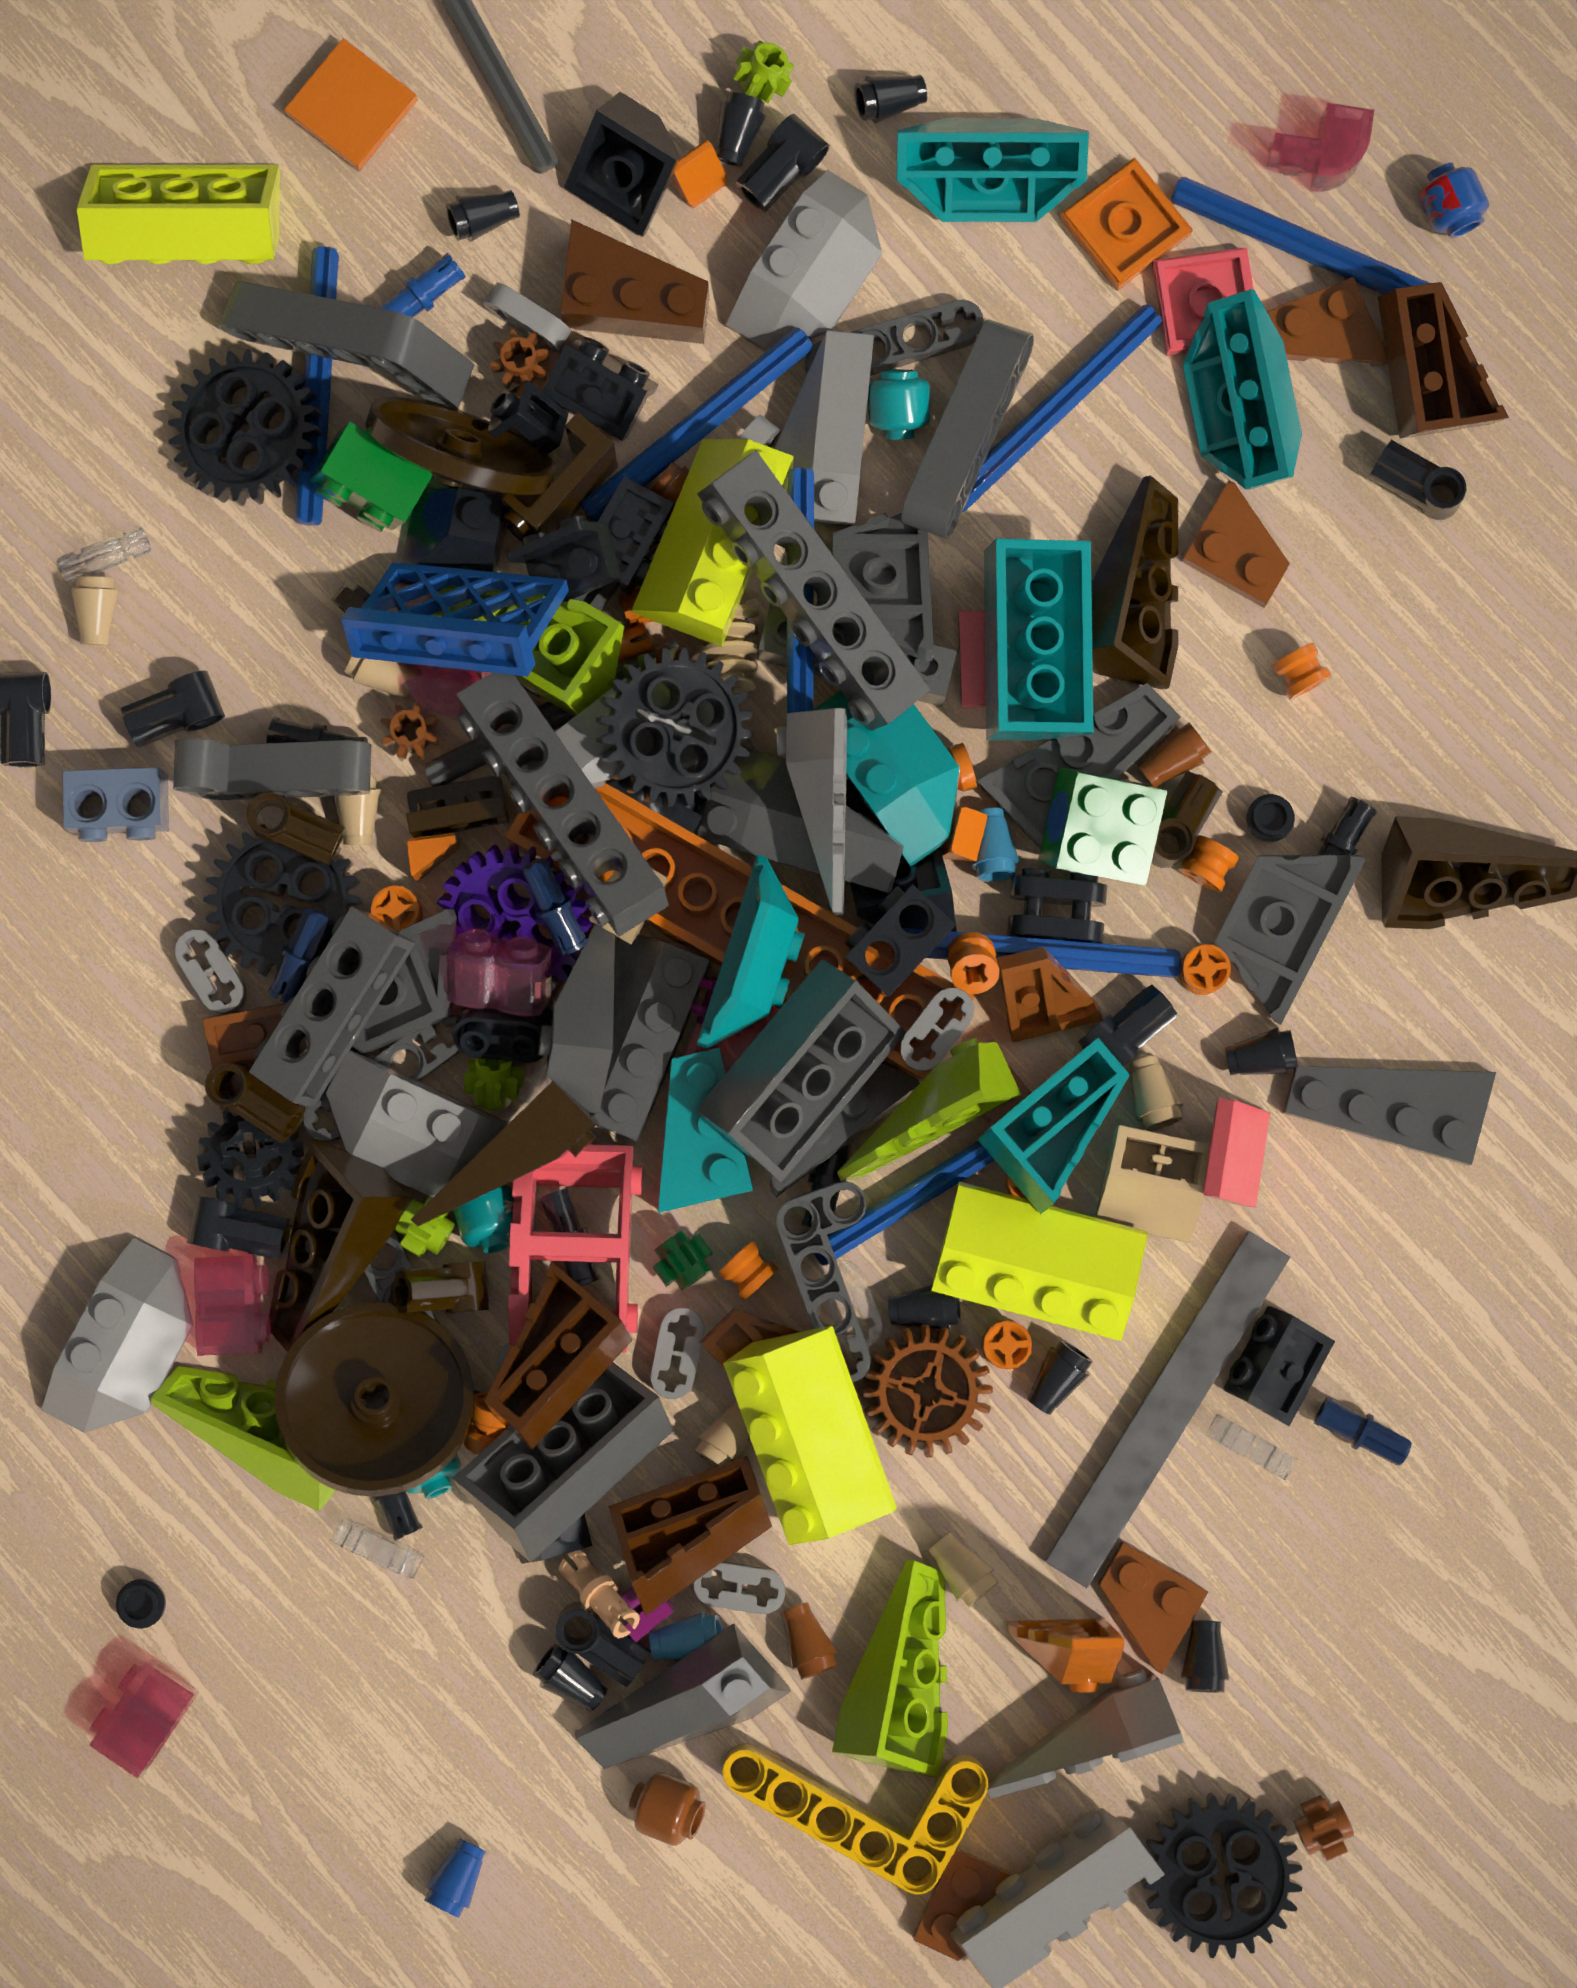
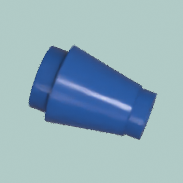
(456, 1879)

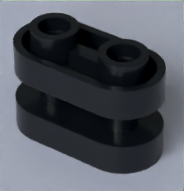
(1080, 892)
(500, 1035)

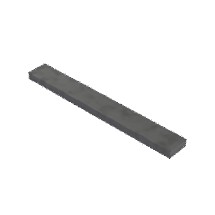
(1167, 1409)

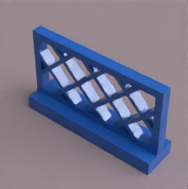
(455, 637)

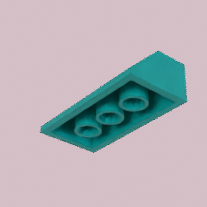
(1038, 639)

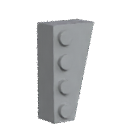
(1054, 1897)

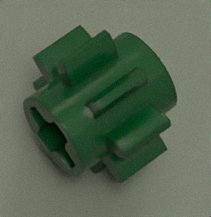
(682, 1260)

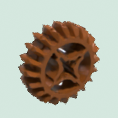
(967, 1402)

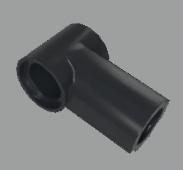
(790, 153)
(1414, 476)
(186, 705)
(23, 706)
(1133, 1024)
(227, 1227)
(615, 1656)

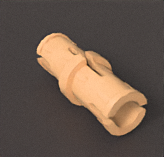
(599, 1594)

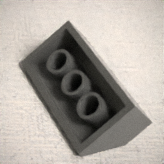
(650, 1013)
(802, 1070)
(545, 1489)

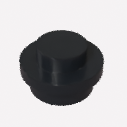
(1270, 818)
(140, 1603)

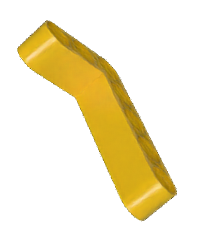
(859, 1821)

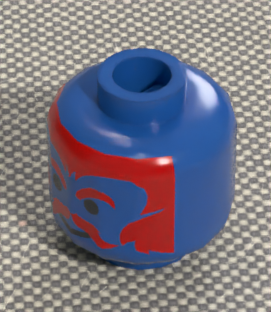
(1453, 200)

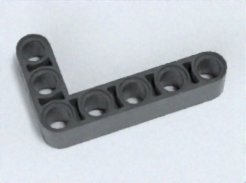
(350, 335)

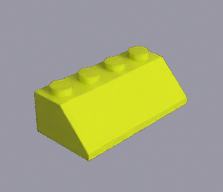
(180, 213)
(694, 573)
(1038, 1264)
(809, 1434)

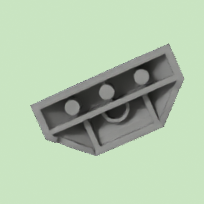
(809, 265)
(405, 1124)
(122, 1342)

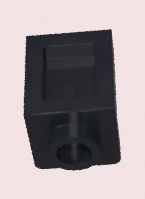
(529, 413)

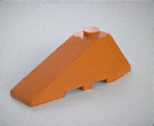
(1072, 1649)

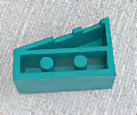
(1053, 1125)
(697, 1158)

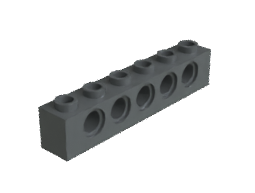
(839, 601)
(502, 701)

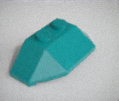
(991, 167)
(1243, 393)
(903, 778)
(754, 958)

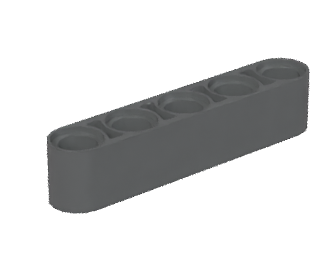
(967, 429)

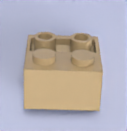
(1153, 1182)

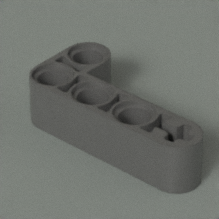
(288, 769)
(817, 1241)

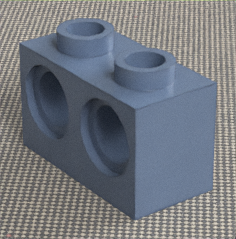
(117, 791)

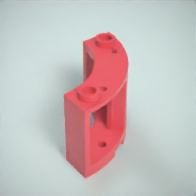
(594, 1167)

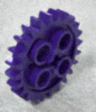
(474, 885)

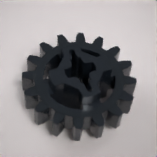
(228, 1159)

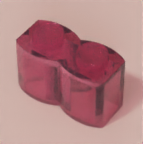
(499, 973)
(230, 1305)
(143, 1717)

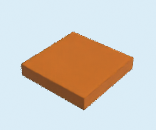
(351, 104)
(1126, 224)

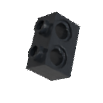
(907, 948)

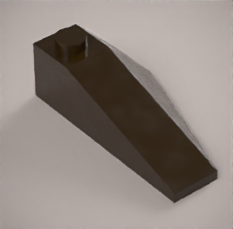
(1136, 592)
(1455, 869)
(534, 1138)
(337, 1231)

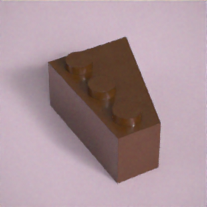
(629, 291)
(1431, 364)
(555, 1358)
(688, 1529)

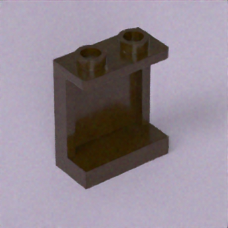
(563, 498)

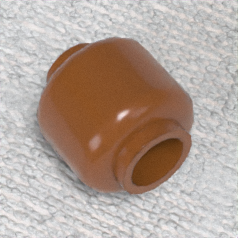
(667, 1809)

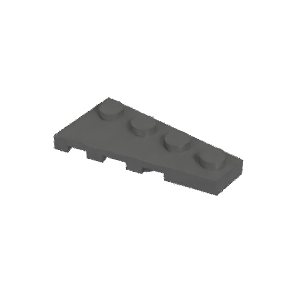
(1119, 739)
(1404, 1107)

